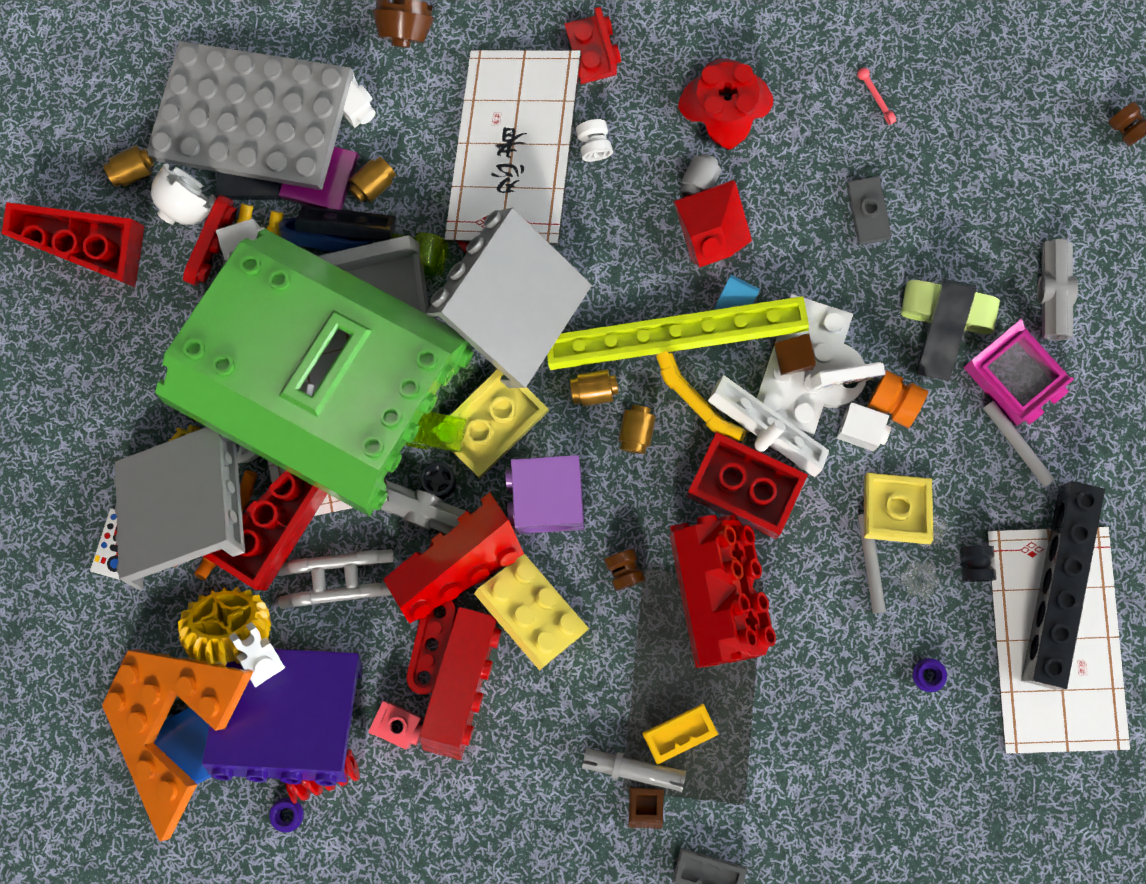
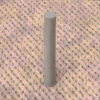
(1019, 443)
(872, 570)

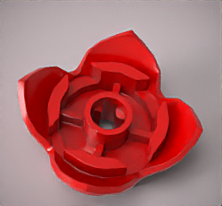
(726, 120)

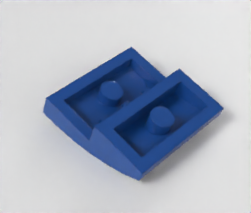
(184, 742)

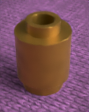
(128, 166)
(371, 180)
(594, 388)
(636, 429)

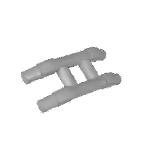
(319, 564)

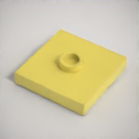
(898, 508)

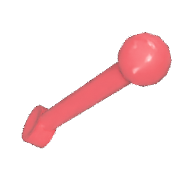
(863, 74)

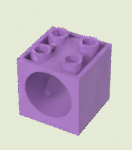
(545, 494)

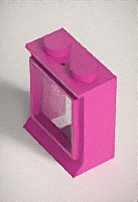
(1019, 375)

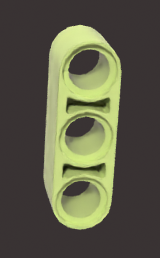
(921, 298)

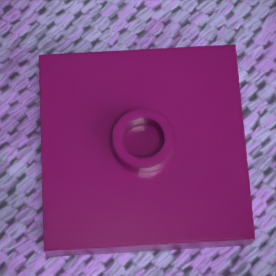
(335, 185)

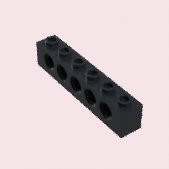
(1063, 585)

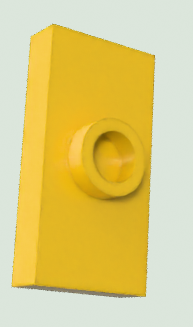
(680, 733)

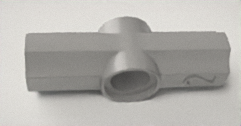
(1057, 290)
(421, 509)

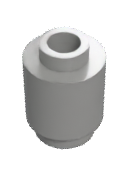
(700, 175)

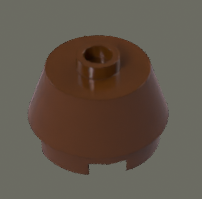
(403, 21)

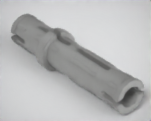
(633, 769)

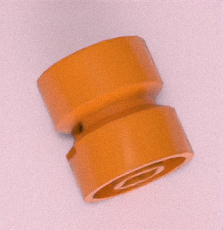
(898, 399)

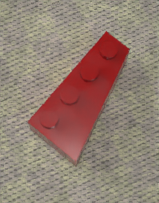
(87, 239)
(271, 530)
(455, 561)
(459, 684)

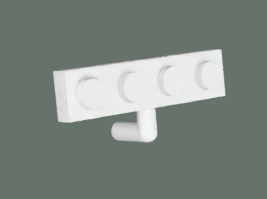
(768, 426)

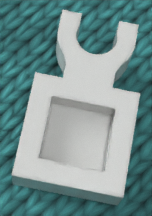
(257, 656)

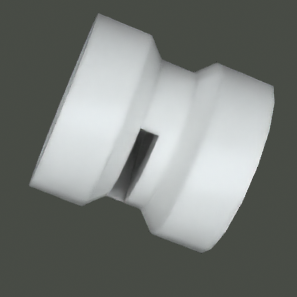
(594, 140)

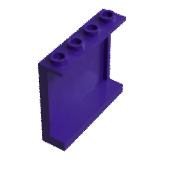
(290, 723)

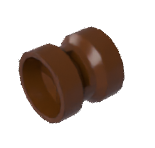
(1125, 119)
(624, 577)

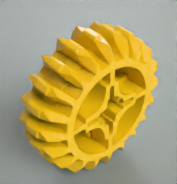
(213, 618)

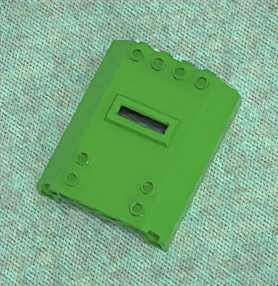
(259, 339)

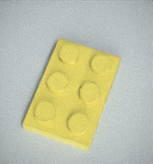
(495, 422)
(531, 611)

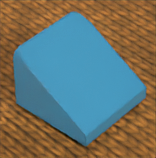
(736, 294)

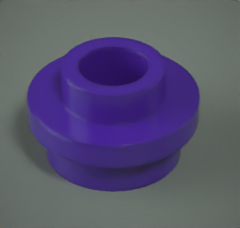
(939, 671)
(276, 815)

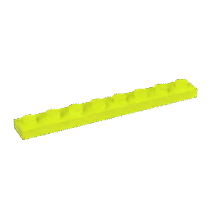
(679, 333)

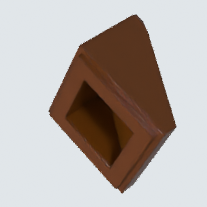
(795, 355)
(646, 808)

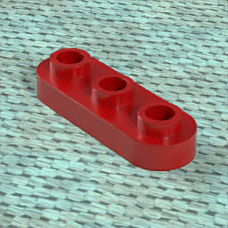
(198, 265)
(424, 659)

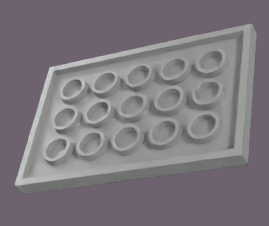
(250, 114)

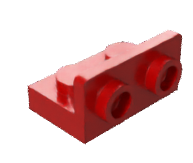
(592, 38)

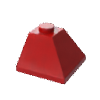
(713, 223)

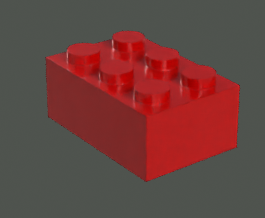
(747, 485)

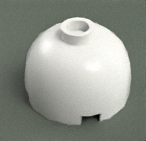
(179, 197)

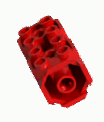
(715, 580)

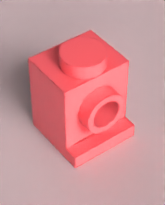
(383, 723)

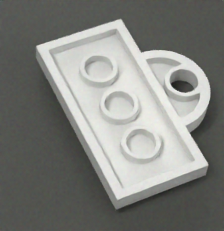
(792, 393)

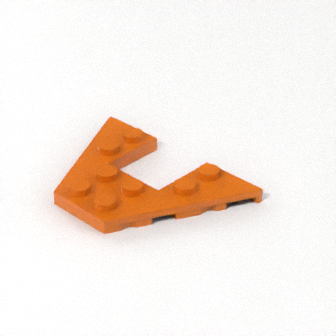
(137, 709)

